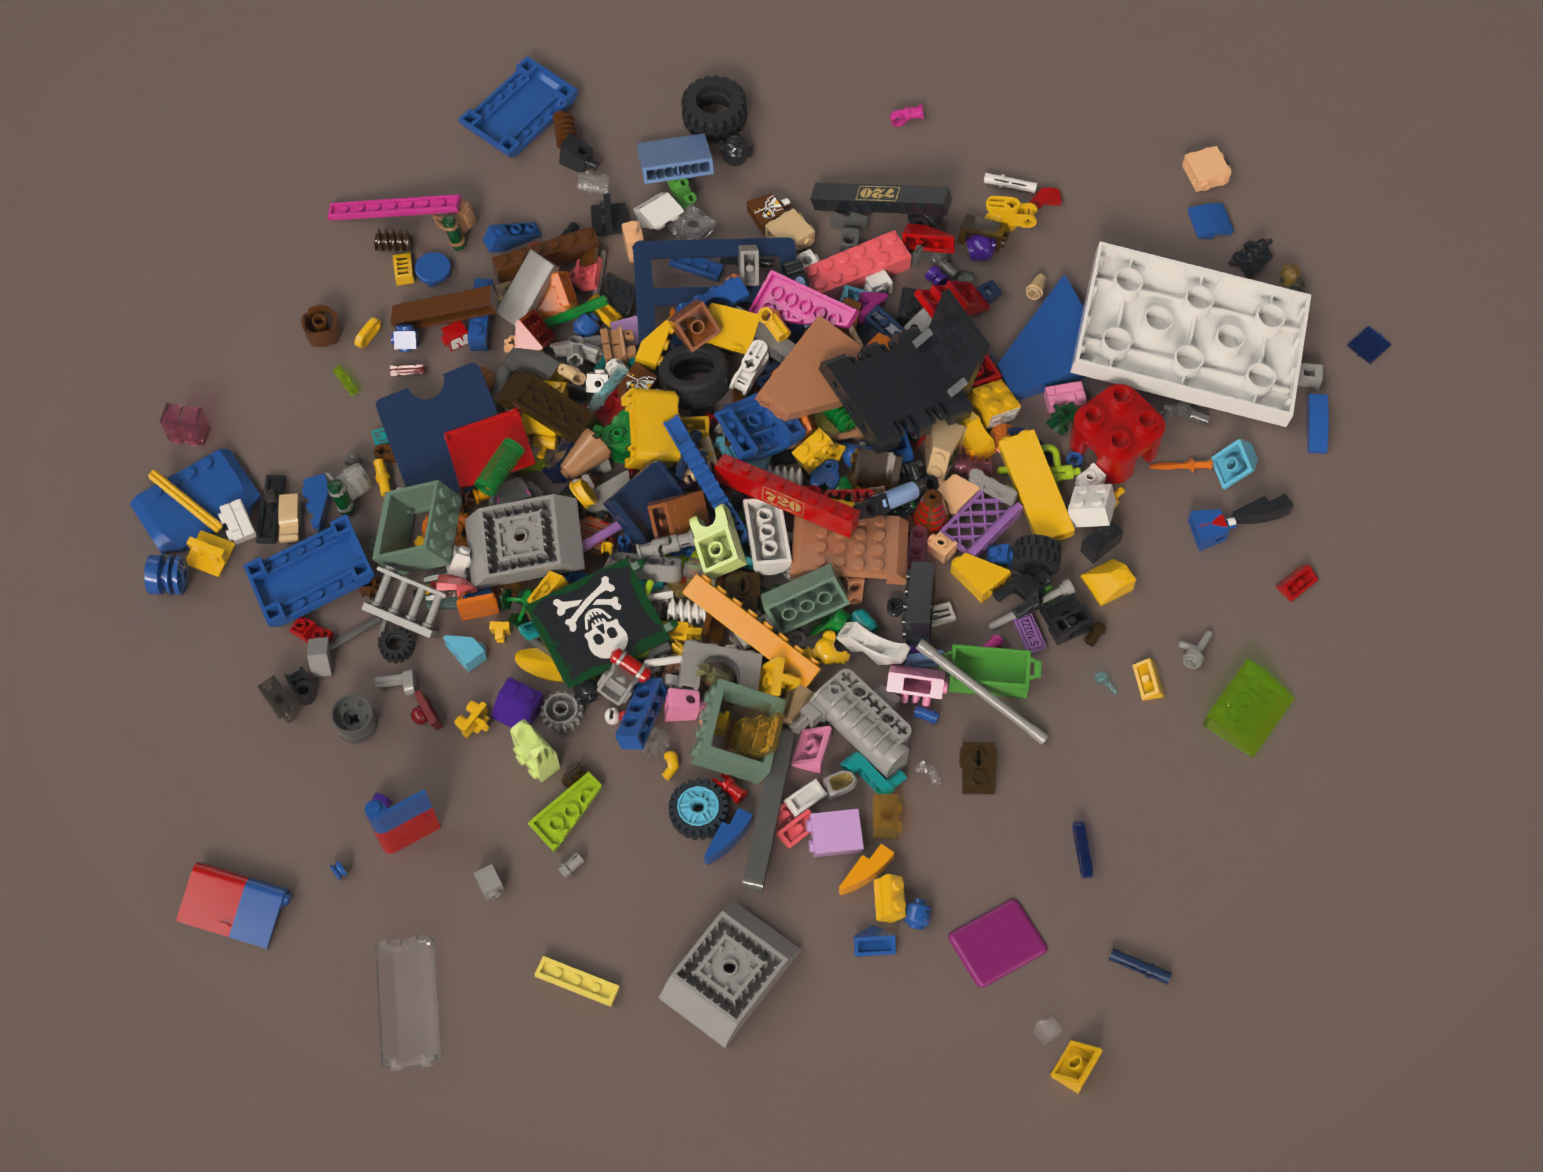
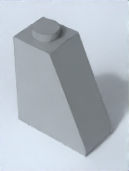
(605, 491)

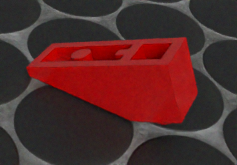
(929, 238)

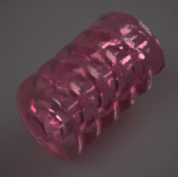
(965, 465)

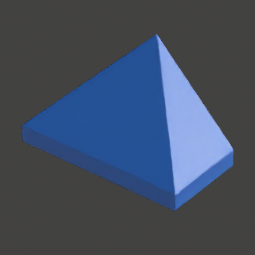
(874, 942)

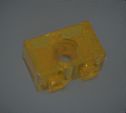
(883, 805)

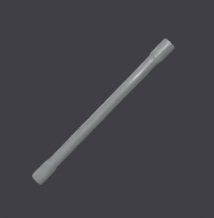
(1031, 729)

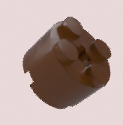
(321, 326)

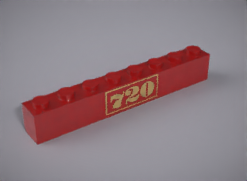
(787, 495)

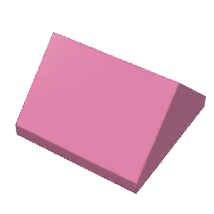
(812, 749)

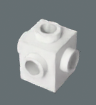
(593, 379)

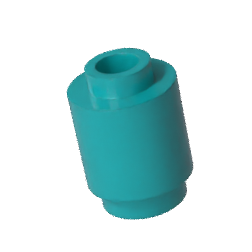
(865, 620)

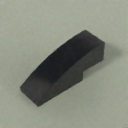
(1263, 510)

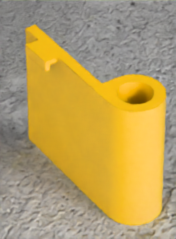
(737, 328)

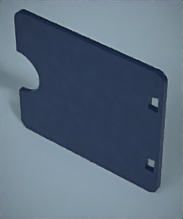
(418, 425)

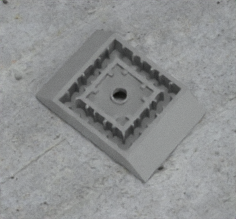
(549, 543)
(722, 1000)

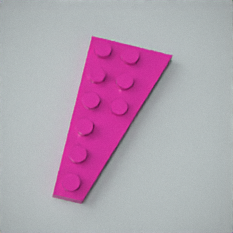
(800, 303)

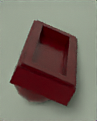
(425, 712)

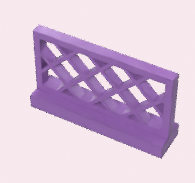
(991, 534)

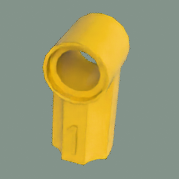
(774, 324)

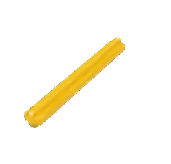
(185, 501)

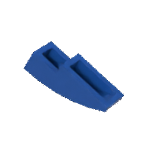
(1317, 423)
(728, 836)

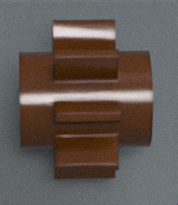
(468, 500)
(370, 589)

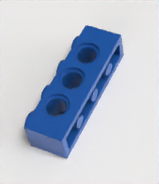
(641, 714)

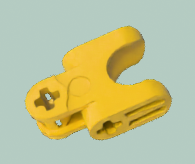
(1011, 212)

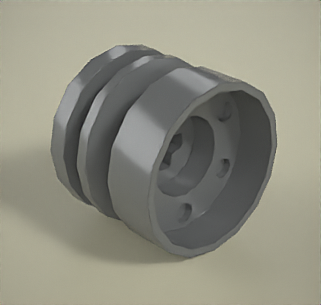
(349, 709)

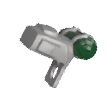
(348, 487)

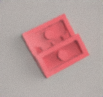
(791, 828)

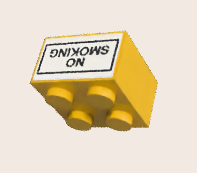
(994, 403)

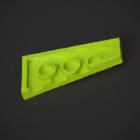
(564, 812)

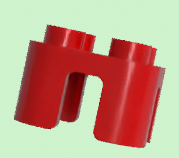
(1118, 430)

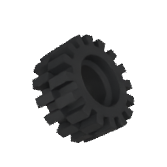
(399, 654)

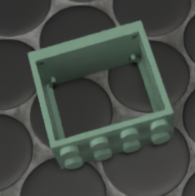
(397, 521)
(723, 761)

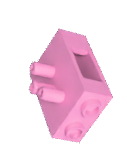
(917, 683)

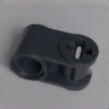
(299, 684)

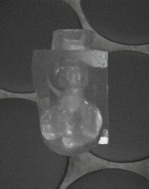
(593, 183)

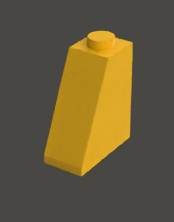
(978, 575)

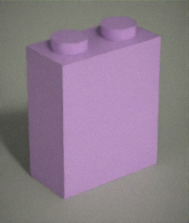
(834, 833)

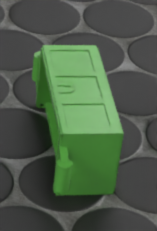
(997, 669)

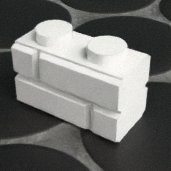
(237, 521)

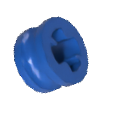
(1076, 456)
(338, 870)

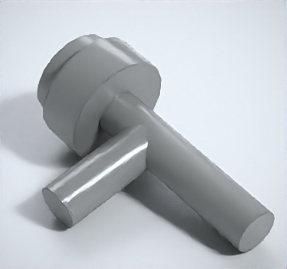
(1193, 657)

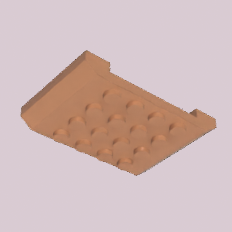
(873, 550)

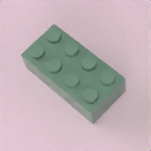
(805, 599)

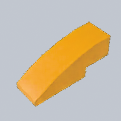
(867, 870)

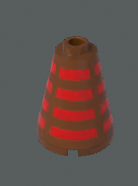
(931, 512)

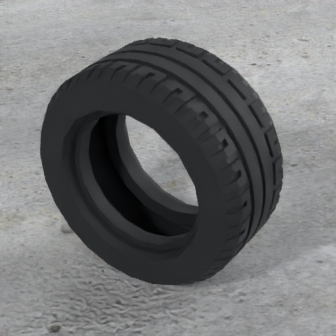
(701, 392)

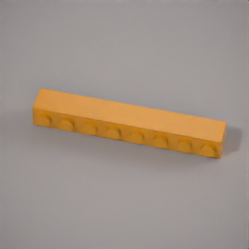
(750, 629)

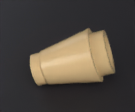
(1036, 287)

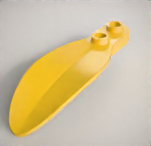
(538, 664)

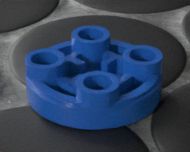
(433, 268)

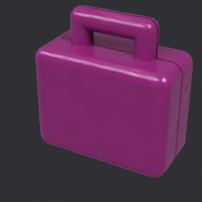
(997, 943)

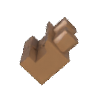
(614, 344)

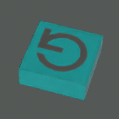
(380, 436)

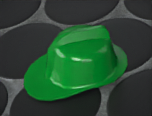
(832, 621)

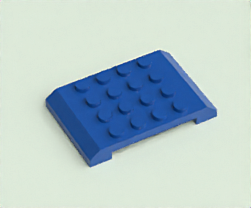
(520, 108)
(309, 573)

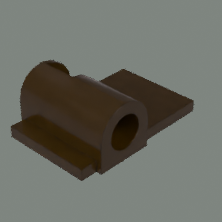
(745, 588)
(978, 767)

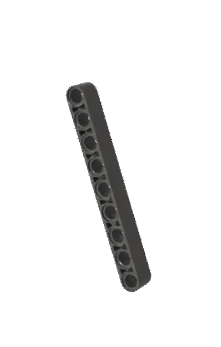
(768, 814)

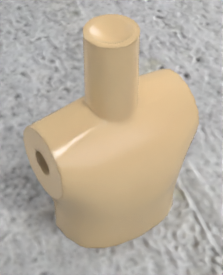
(572, 373)

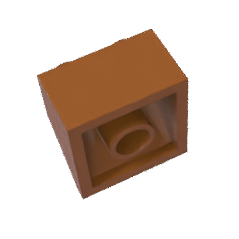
(694, 325)

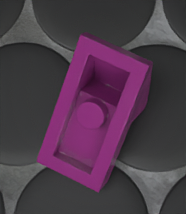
(869, 301)

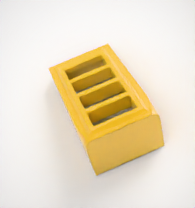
(407, 278)

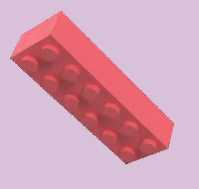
(857, 263)

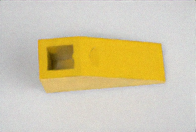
(651, 348)

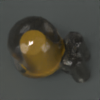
(1291, 277)

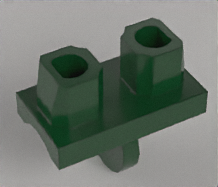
(1061, 417)

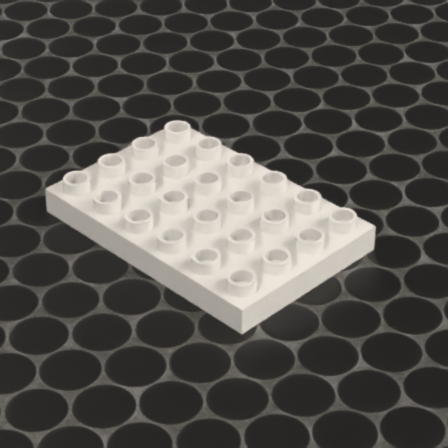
(1192, 334)

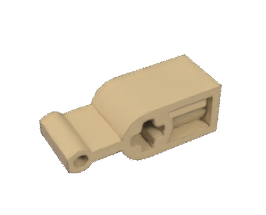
(289, 517)

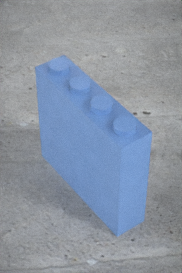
(675, 158)

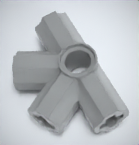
(577, 349)

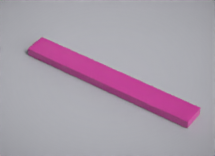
(394, 207)

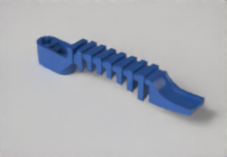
(702, 472)

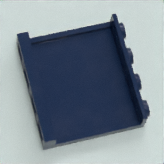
(630, 502)

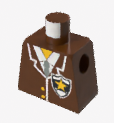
(766, 209)
(638, 378)

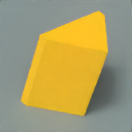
(1076, 1065)

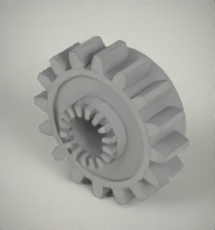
(557, 703)

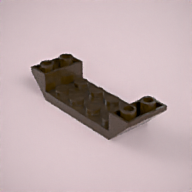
(546, 406)

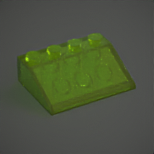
(1249, 708)

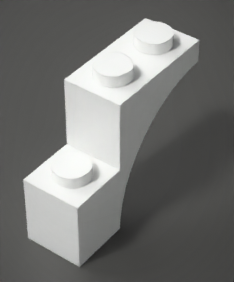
(880, 650)

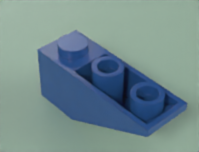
(508, 236)
(319, 500)

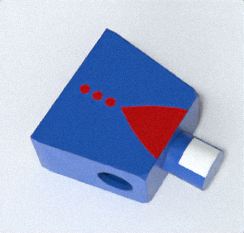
(1209, 527)

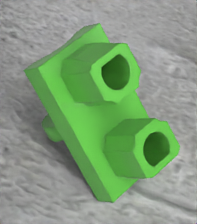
(682, 192)

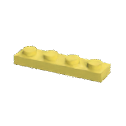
(577, 981)

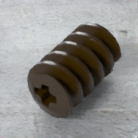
(393, 240)

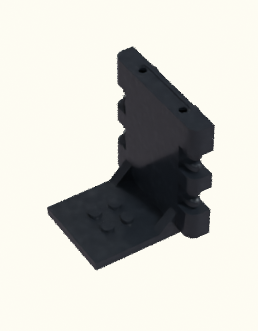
(913, 379)

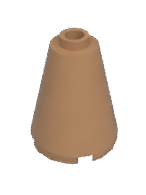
(584, 455)

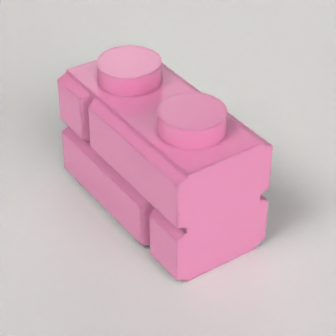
(1065, 394)

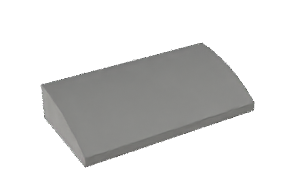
(527, 287)

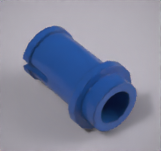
(624, 544)
(926, 714)

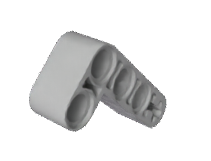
(656, 568)

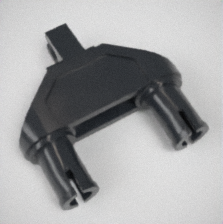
(1027, 588)

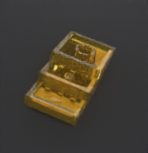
(754, 736)

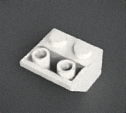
(658, 211)

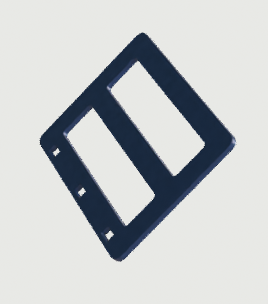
(650, 297)

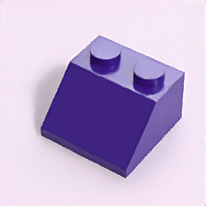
(516, 703)

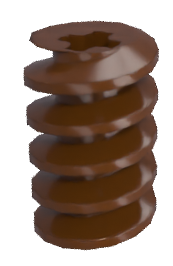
(563, 125)

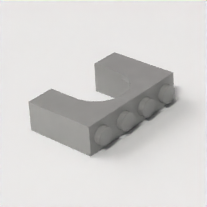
(744, 663)

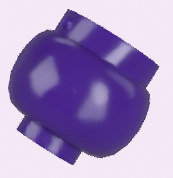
(980, 247)

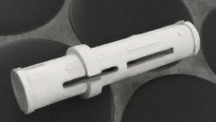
(989, 179)

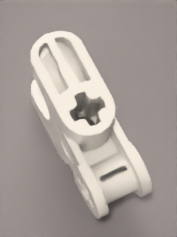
(751, 367)

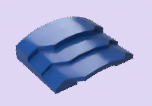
(756, 430)

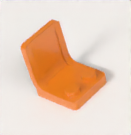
(558, 297)
(478, 606)

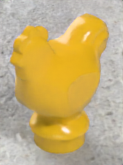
(825, 650)

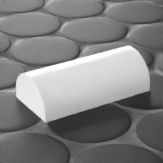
(767, 537)

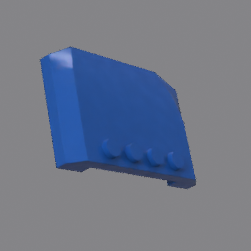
(208, 482)

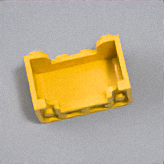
(649, 437)

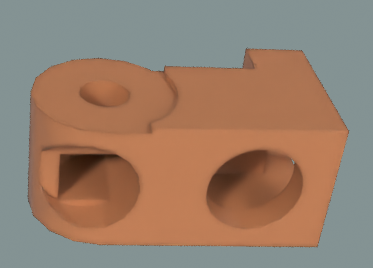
(854, 588)

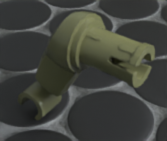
(714, 674)

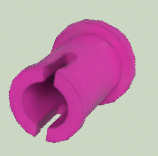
(995, 641)

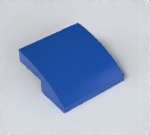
(1210, 220)

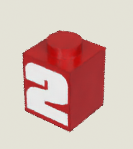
(454, 335)

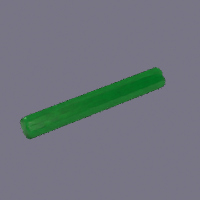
(576, 311)

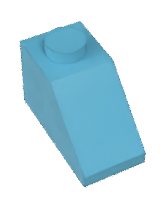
(466, 650)

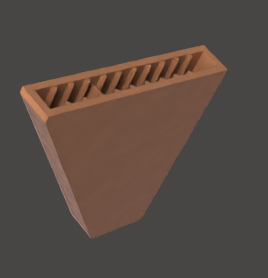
(797, 384)

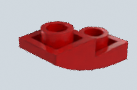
(307, 629)

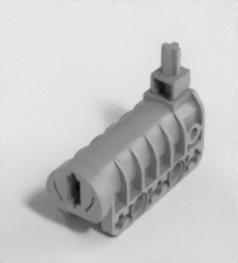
(859, 721)

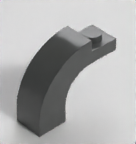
(532, 361)

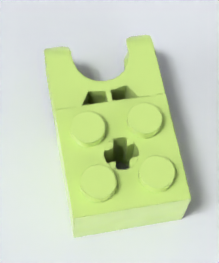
(718, 544)
(533, 751)

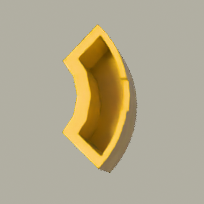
(976, 438)

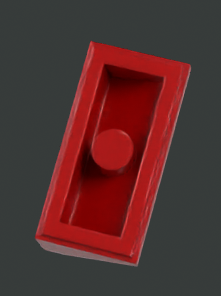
(1297, 582)

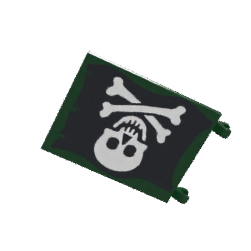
(596, 617)

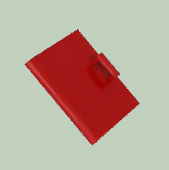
(476, 443)

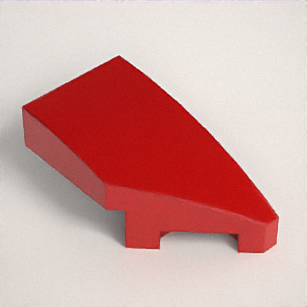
(1047, 196)

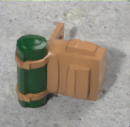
(457, 224)

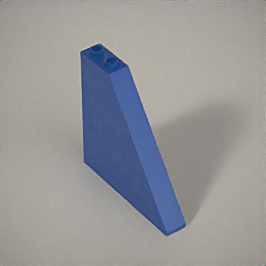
(1045, 346)

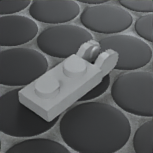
(993, 487)

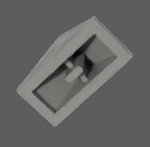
(319, 657)

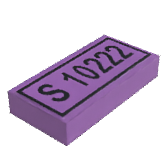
(1029, 633)

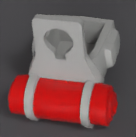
(621, 678)

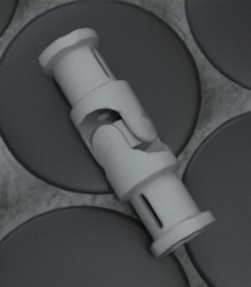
(669, 544)

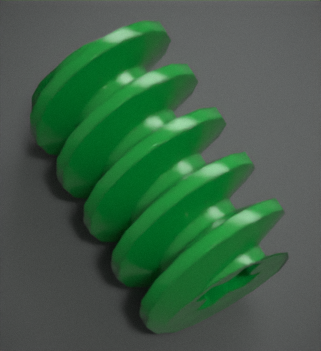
(840, 419)

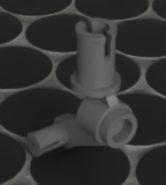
(937, 257)
(1184, 409)

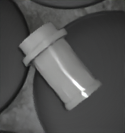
(570, 865)

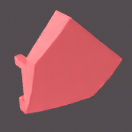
(586, 277)
(453, 582)

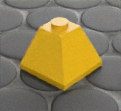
(1109, 581)

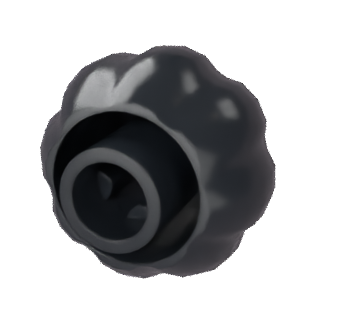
(735, 150)

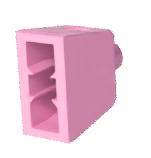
(682, 705)

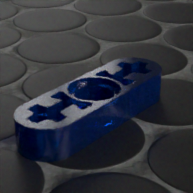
(1082, 849)

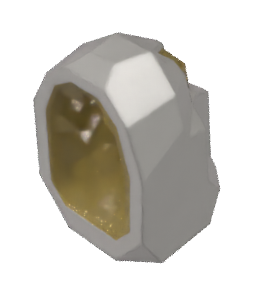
(839, 784)

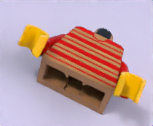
(590, 526)

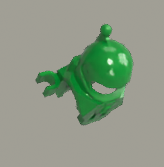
(616, 436)

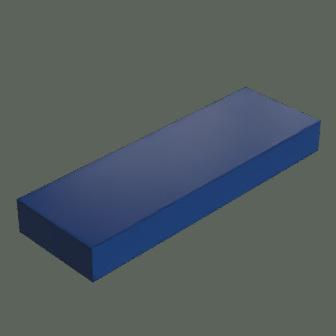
(699, 267)

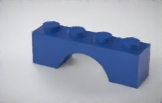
(731, 293)
(479, 330)

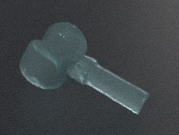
(1102, 677)

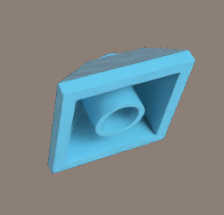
(1234, 462)

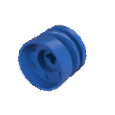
(166, 575)

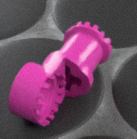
(906, 114)

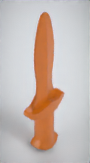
(1191, 464)

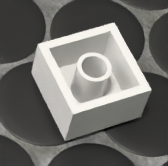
(1092, 505)

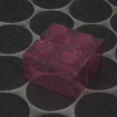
(192, 427)

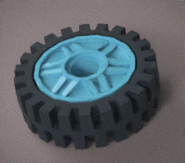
(697, 794)

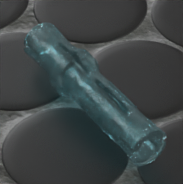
(599, 399)

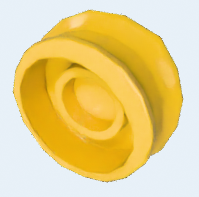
(583, 493)

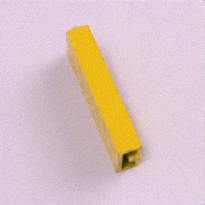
(1035, 485)

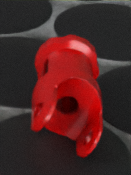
(731, 788)

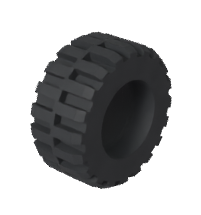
(714, 91)

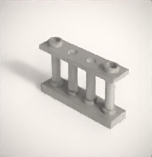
(392, 614)

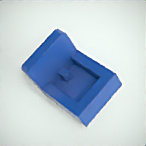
(1000, 554)

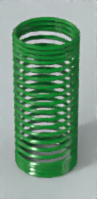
(497, 472)

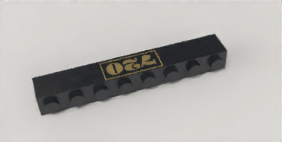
(881, 198)

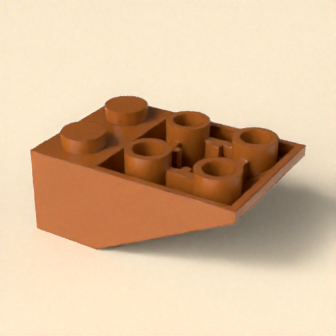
(673, 513)

